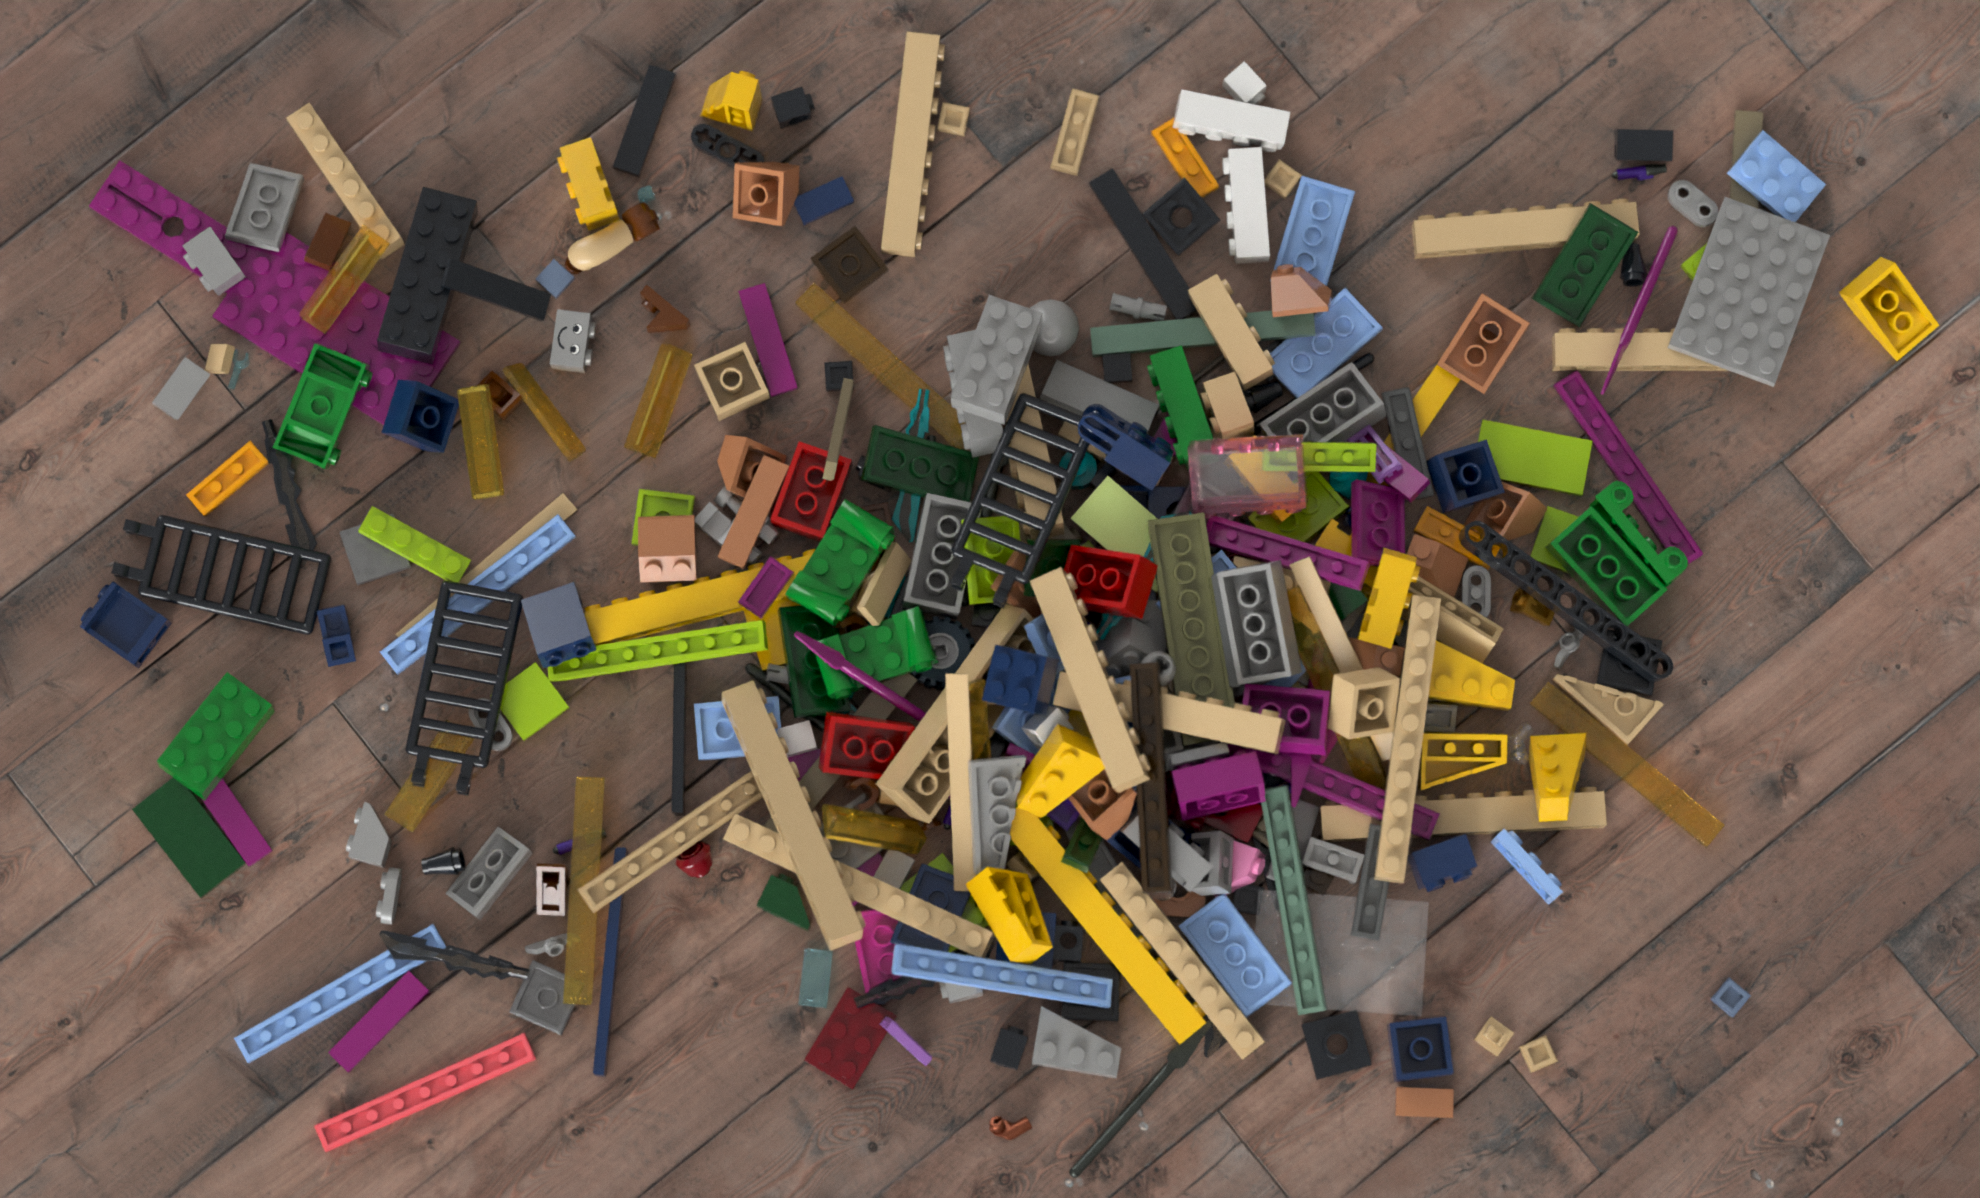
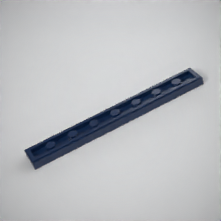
(609, 978)

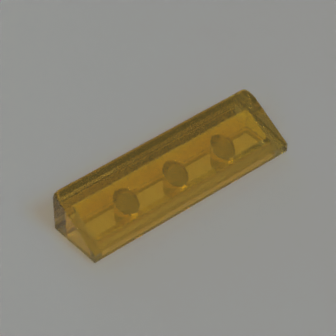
(344, 279)
(658, 400)
(544, 411)
(480, 442)
(414, 801)
(872, 829)

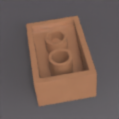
(1483, 343)

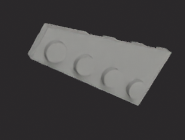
(992, 807)

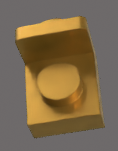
(1527, 605)

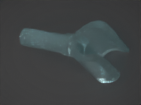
(645, 194)
(238, 366)

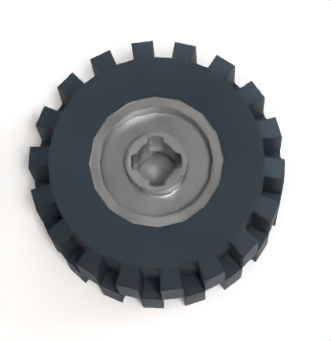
(951, 645)

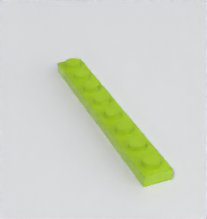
(664, 650)

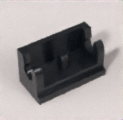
(1643, 145)

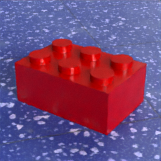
(806, 499)
(1111, 580)
(861, 744)

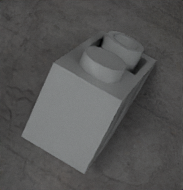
(371, 839)

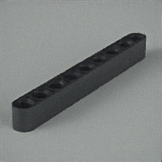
(1579, 605)

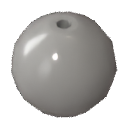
(1058, 329)

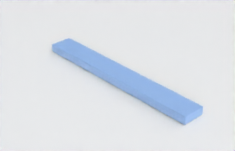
(499, 576)
(1002, 976)
(329, 1000)

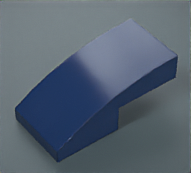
(336, 635)

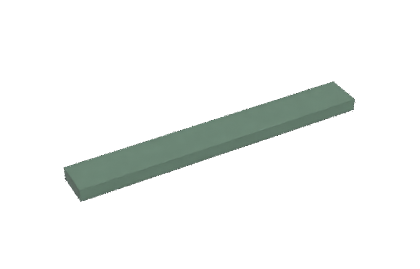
(1191, 333)
(1293, 901)

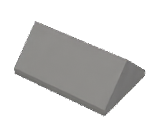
(489, 873)

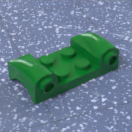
(322, 406)
(1611, 506)
(841, 562)
(880, 651)

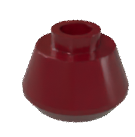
(695, 860)

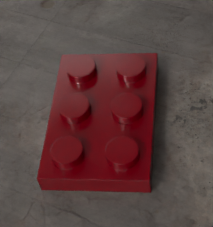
(849, 1040)

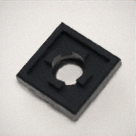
(1161, 213)
(1323, 1061)

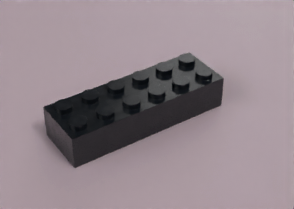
(417, 299)

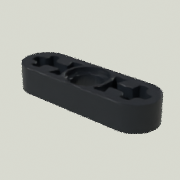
(713, 133)

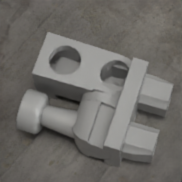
(717, 525)

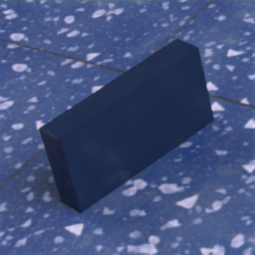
(823, 200)

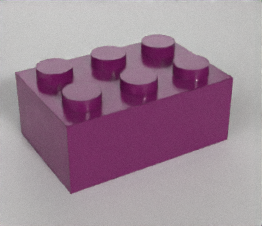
(1302, 709)
(1218, 785)

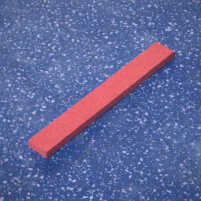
(425, 1092)

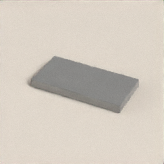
(1077, 390)

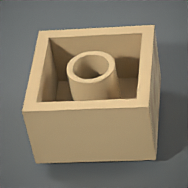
(732, 381)
(1227, 408)
(1363, 703)

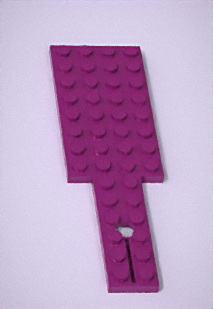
(273, 293)

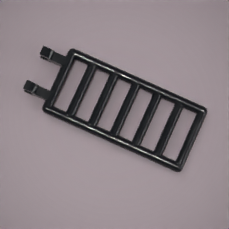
(992, 475)
(226, 608)
(499, 679)

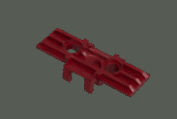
(1237, 822)

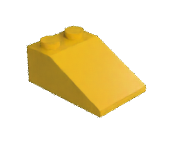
(1889, 307)

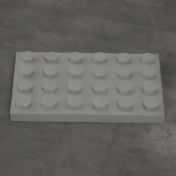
(1749, 291)

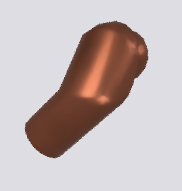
(1009, 1130)

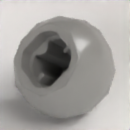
(1167, 665)

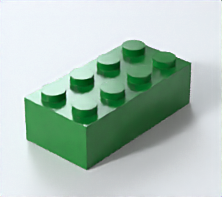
(1179, 399)
(1606, 567)
(215, 736)

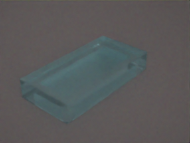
(815, 978)

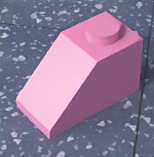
(1246, 865)

